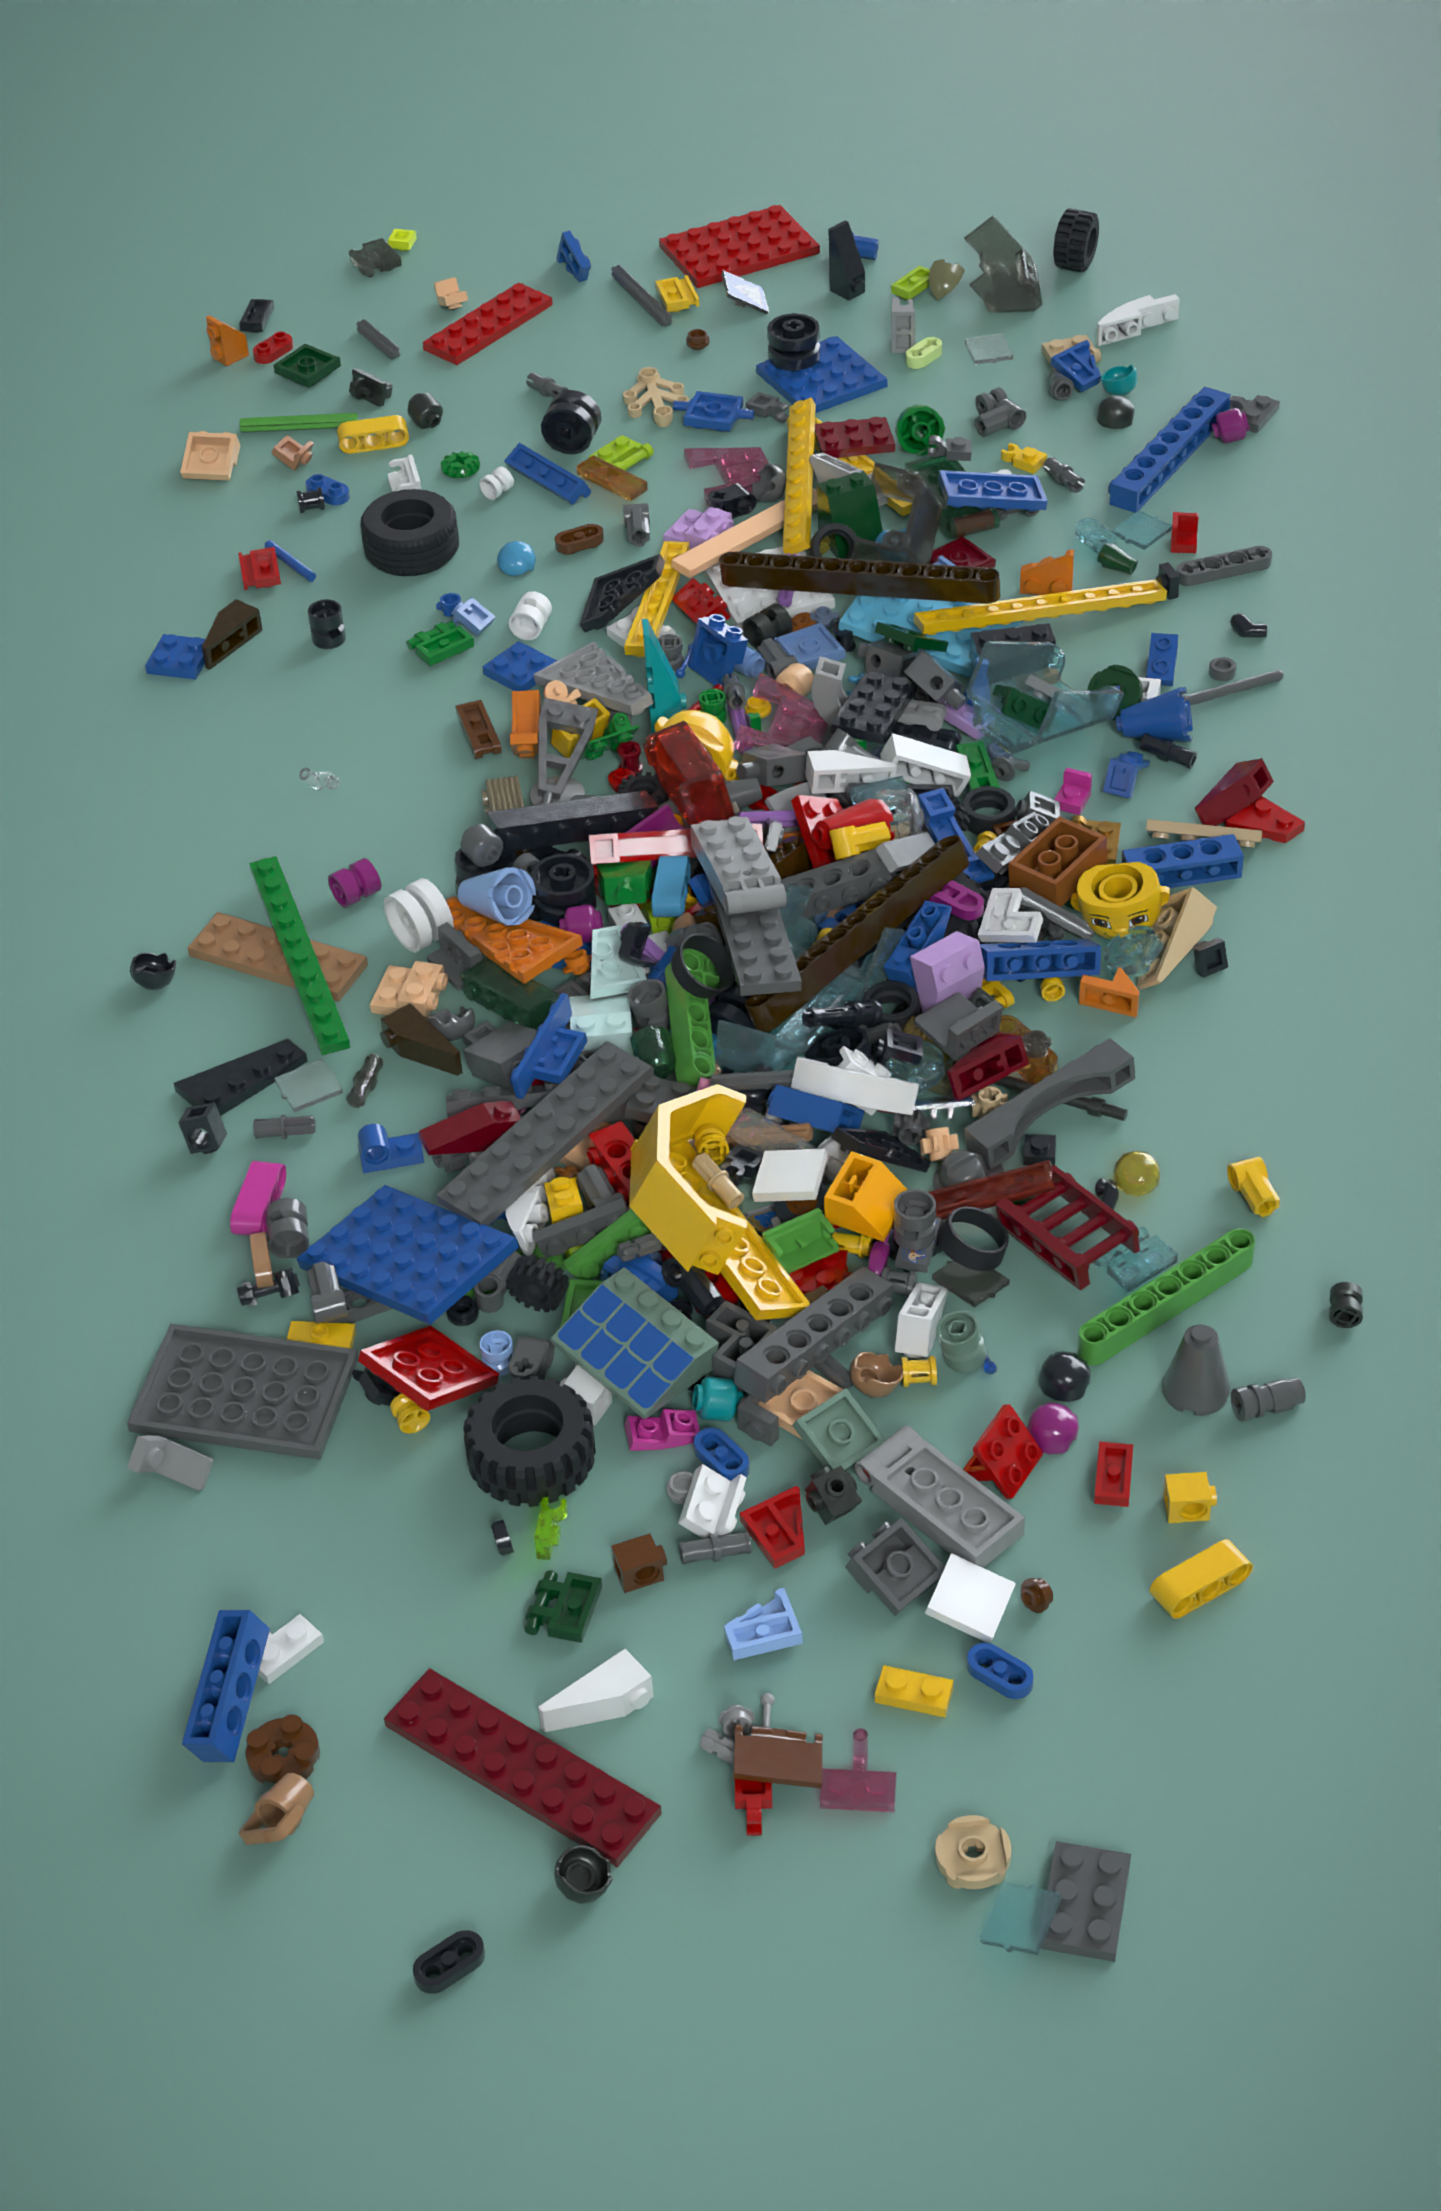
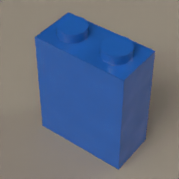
(813, 1109)

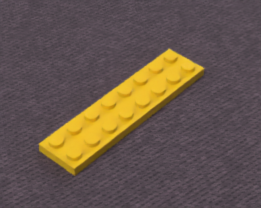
(751, 1266)

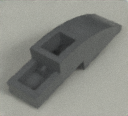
(1007, 846)

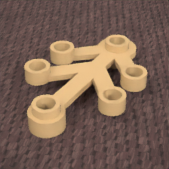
(650, 379)

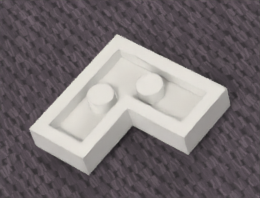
(1004, 922)
(288, 1647)

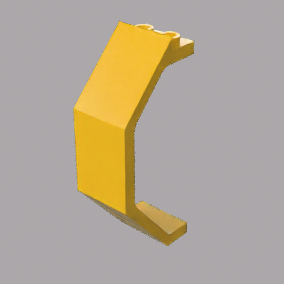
(661, 1196)

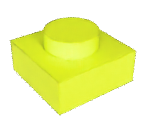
(402, 239)

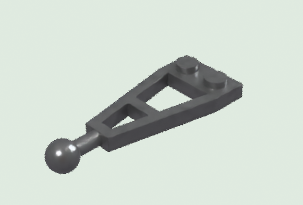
(567, 718)

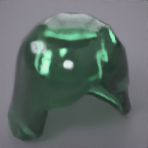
(655, 1048)

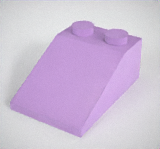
(948, 968)

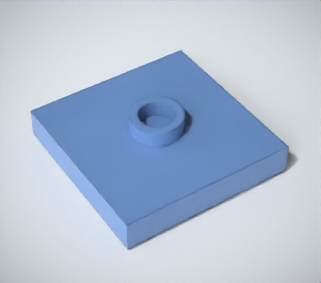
(810, 644)

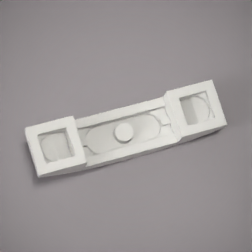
(854, 1087)

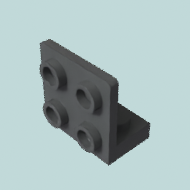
(959, 1024)

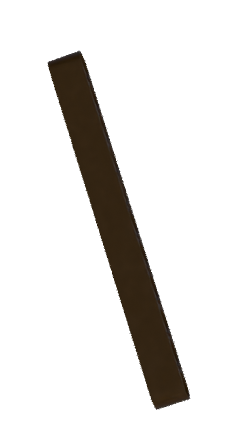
(860, 577)
(862, 930)

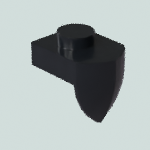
(633, 944)

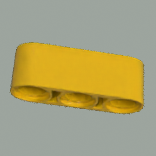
(382, 428)
(1201, 1579)

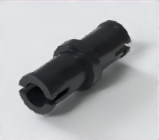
(1168, 750)

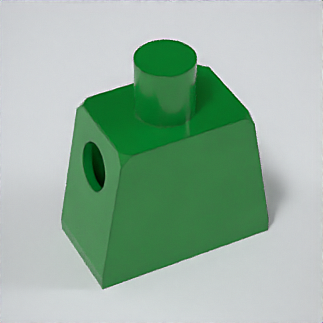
(625, 882)

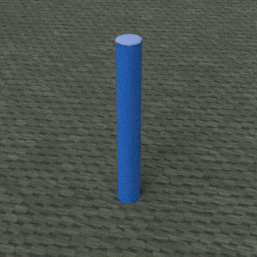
(291, 561)

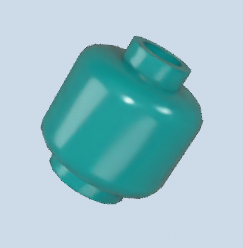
(716, 1399)

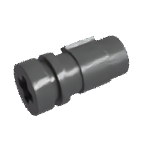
(1270, 1397)

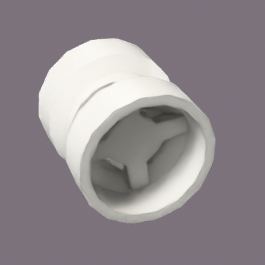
(496, 483)

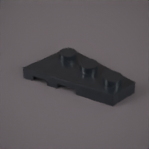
(880, 1146)

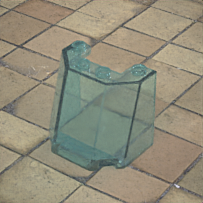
(1010, 666)

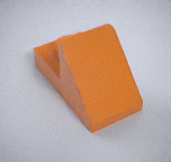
(1114, 996)

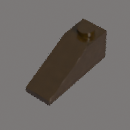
(230, 631)
(419, 1040)

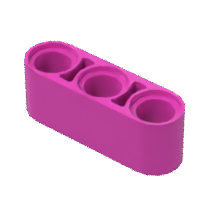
(260, 1188)

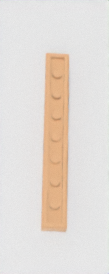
(734, 539)

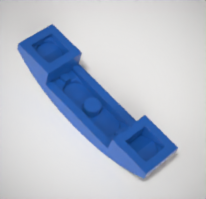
(940, 822)

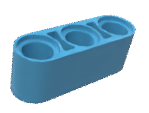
(671, 886)

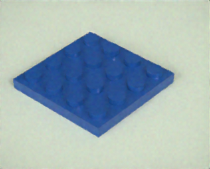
(832, 381)

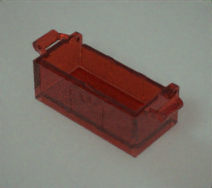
(688, 774)

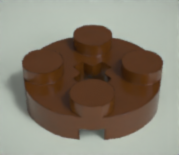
(276, 1734)

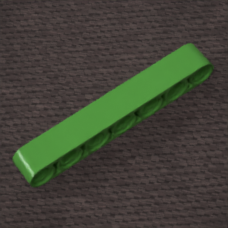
(1166, 1296)

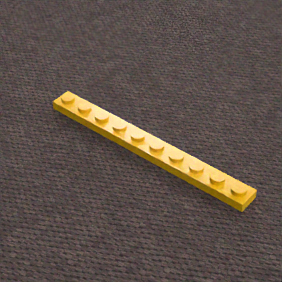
(799, 477)
(1039, 606)

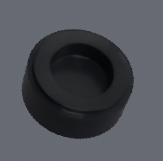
(502, 1538)

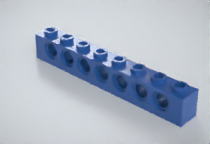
(1168, 450)

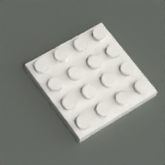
(748, 601)

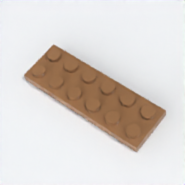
(256, 952)

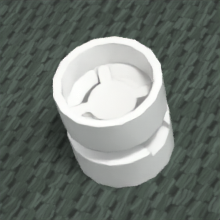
(530, 615)

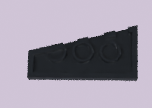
(242, 1077)

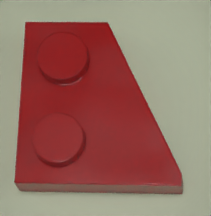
(1270, 819)
(777, 1527)

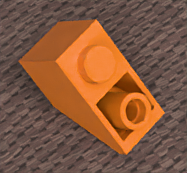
(226, 342)

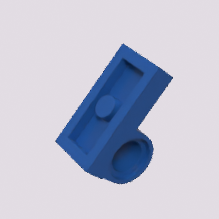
(384, 1153)

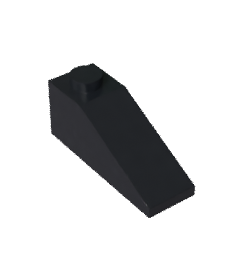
(845, 264)

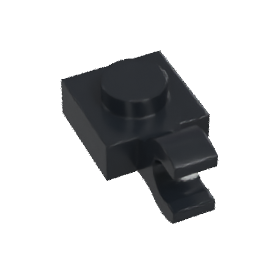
(376, 1388)

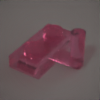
(858, 1787)

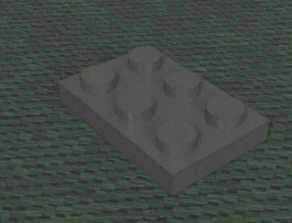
(1091, 1902)

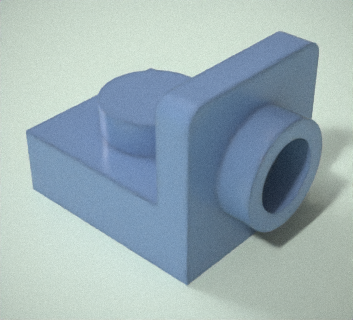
(472, 616)

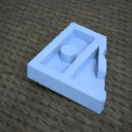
(764, 1628)

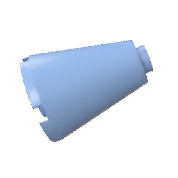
(500, 895)

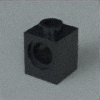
(206, 1118)

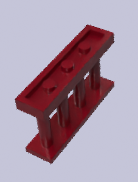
(1056, 1250)

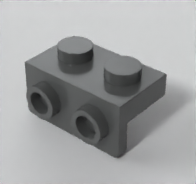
(455, 954)

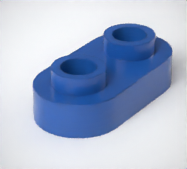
(333, 491)
(727, 1457)
(1002, 1670)

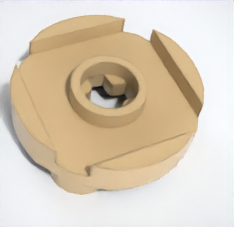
(973, 1872)

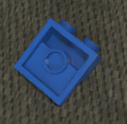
(716, 648)

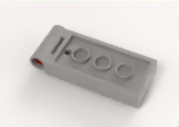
(737, 865)
(940, 1498)

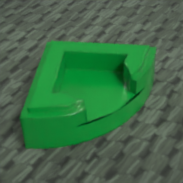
(754, 720)

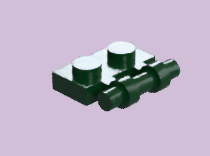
(572, 1610)

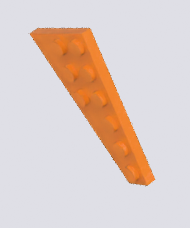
(518, 949)

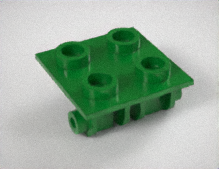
(617, 732)

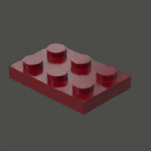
(854, 437)

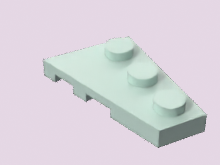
(608, 972)

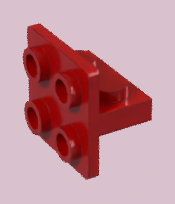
(1004, 1453)

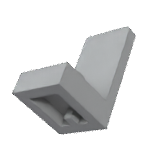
(170, 1460)

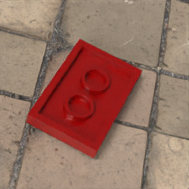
(808, 812)

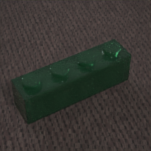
(507, 996)

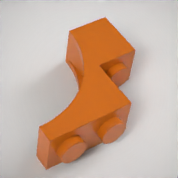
(525, 720)

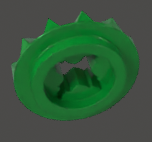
(453, 464)

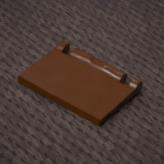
(777, 1757)

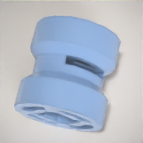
(497, 1351)

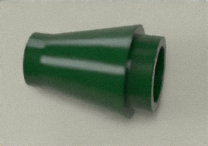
(1115, 558)

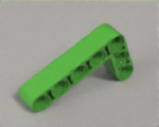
(691, 1020)

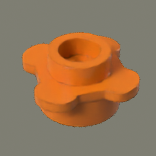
(577, 962)

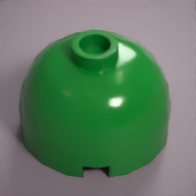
(916, 426)

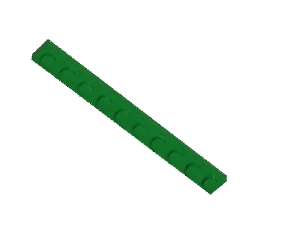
(299, 956)

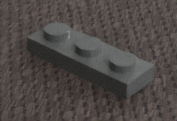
(578, 1229)

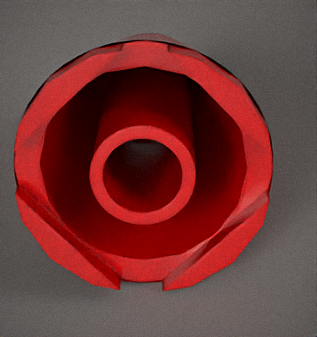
(861, 814)

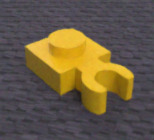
(1027, 459)

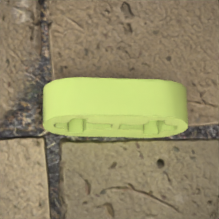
(923, 352)

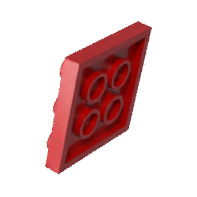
(428, 1368)

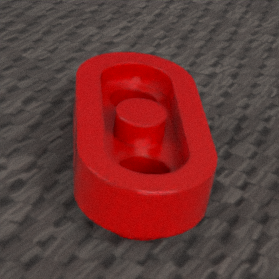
(273, 348)

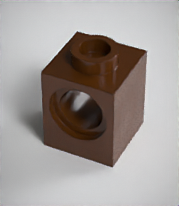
(638, 1562)

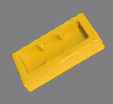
(323, 1333)

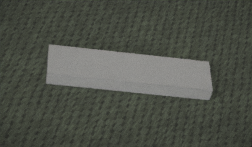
(904, 851)

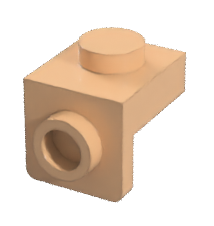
(449, 294)

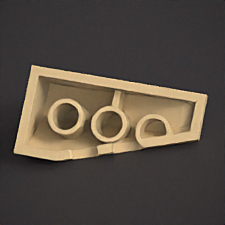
(1179, 928)

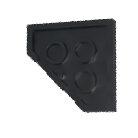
(617, 590)

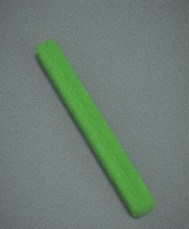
(296, 422)

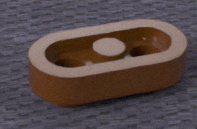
(579, 539)

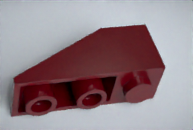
(1235, 791)

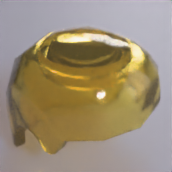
(1136, 1173)

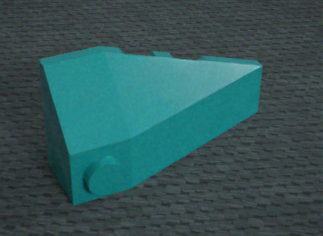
(660, 679)

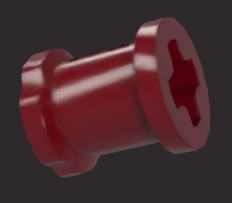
(629, 758)

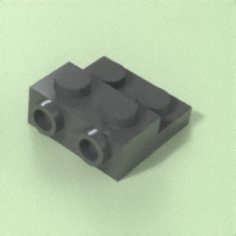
(895, 1565)

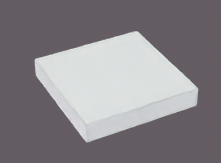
(790, 1175)
(970, 1598)

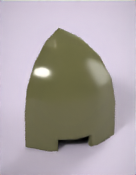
(944, 277)

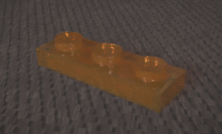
(612, 478)

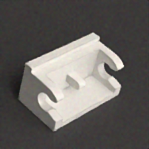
(405, 478)

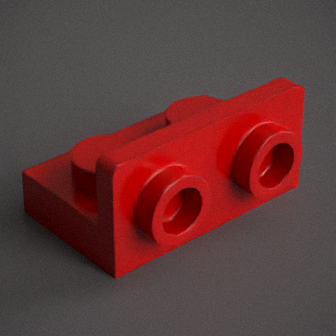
(698, 601)

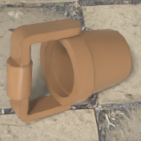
(278, 1811)

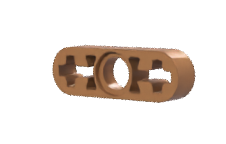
(261, 1260)

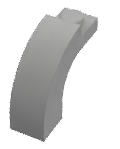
(828, 689)

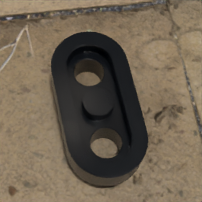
(446, 1961)

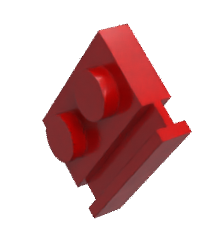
(260, 568)

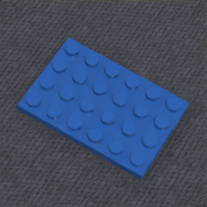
(409, 1253)

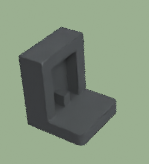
(757, 1421)

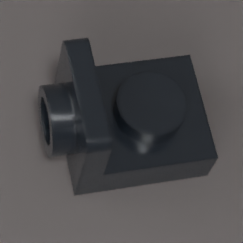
(899, 1046)

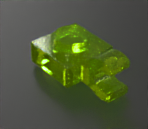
(547, 1532)

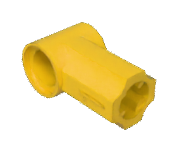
(852, 841)
(1252, 1180)

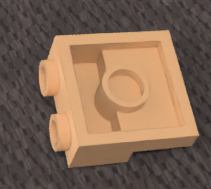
(210, 455)
(413, 985)

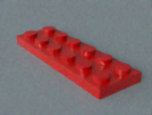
(487, 323)

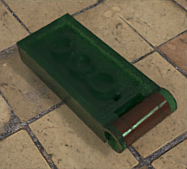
(953, 521)

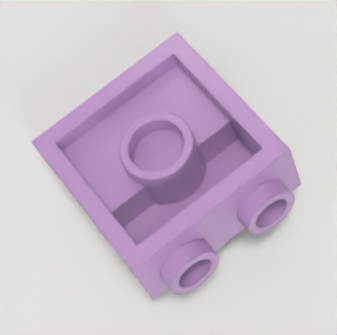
(698, 526)

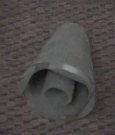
(1197, 1373)

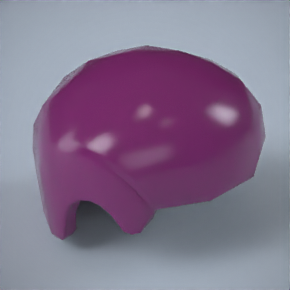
(1053, 1427)

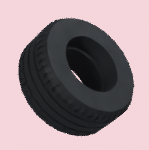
(409, 532)

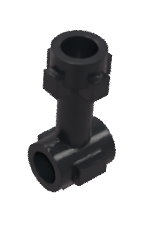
(285, 1283)

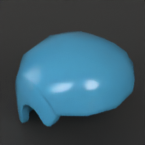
(516, 558)

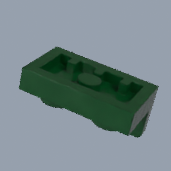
(1021, 706)

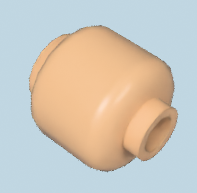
(797, 678)

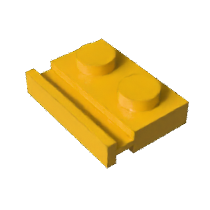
(676, 293)

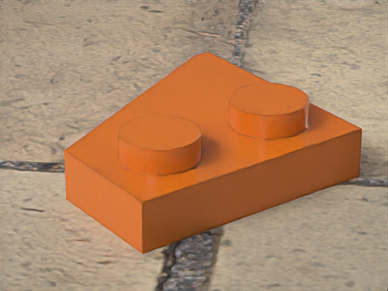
(1048, 575)

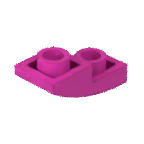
(669, 1431)

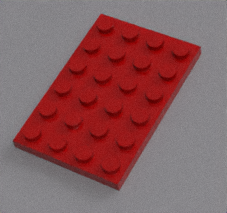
(739, 245)

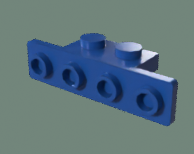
(552, 1050)

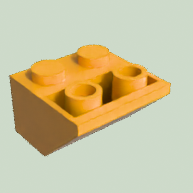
(863, 1197)

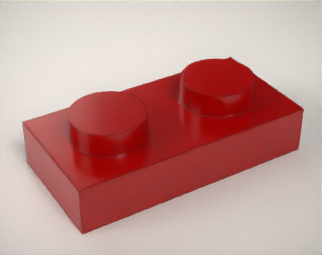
(1113, 1474)

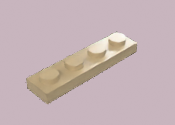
(1191, 831)

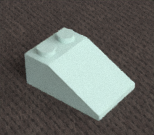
(603, 1020)

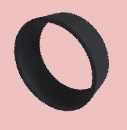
(715, 952)
(964, 1253)

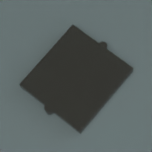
(970, 1284)

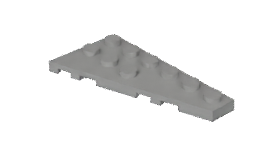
(597, 678)

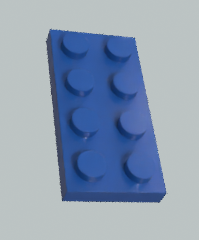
(992, 490)

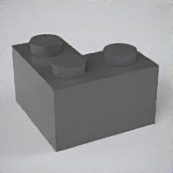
(736, 1334)

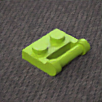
(624, 452)

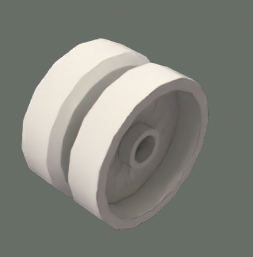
(417, 914)

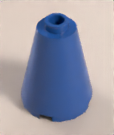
(1162, 716)

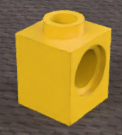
(1188, 1497)

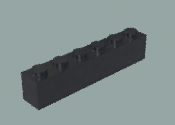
(569, 820)

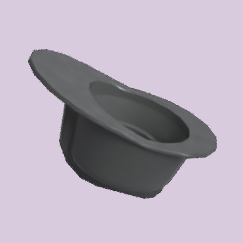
(962, 1167)

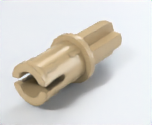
(718, 1180)

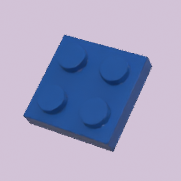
(177, 657)
(516, 666)

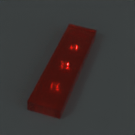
(986, 1191)

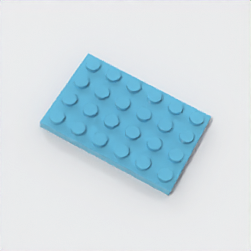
(868, 610)

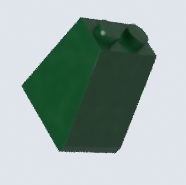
(850, 502)

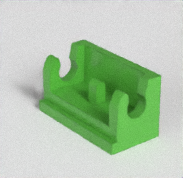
(801, 1240)

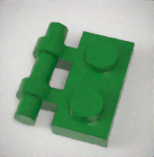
(440, 642)

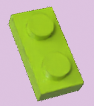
(911, 283)

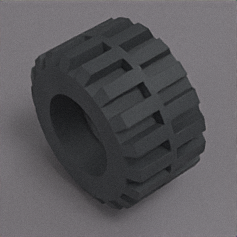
(1076, 239)

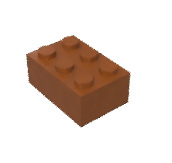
(1057, 860)

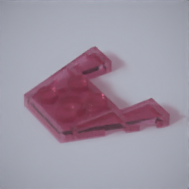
(733, 464)
(792, 722)

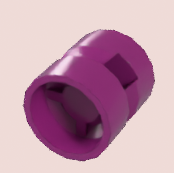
(356, 881)

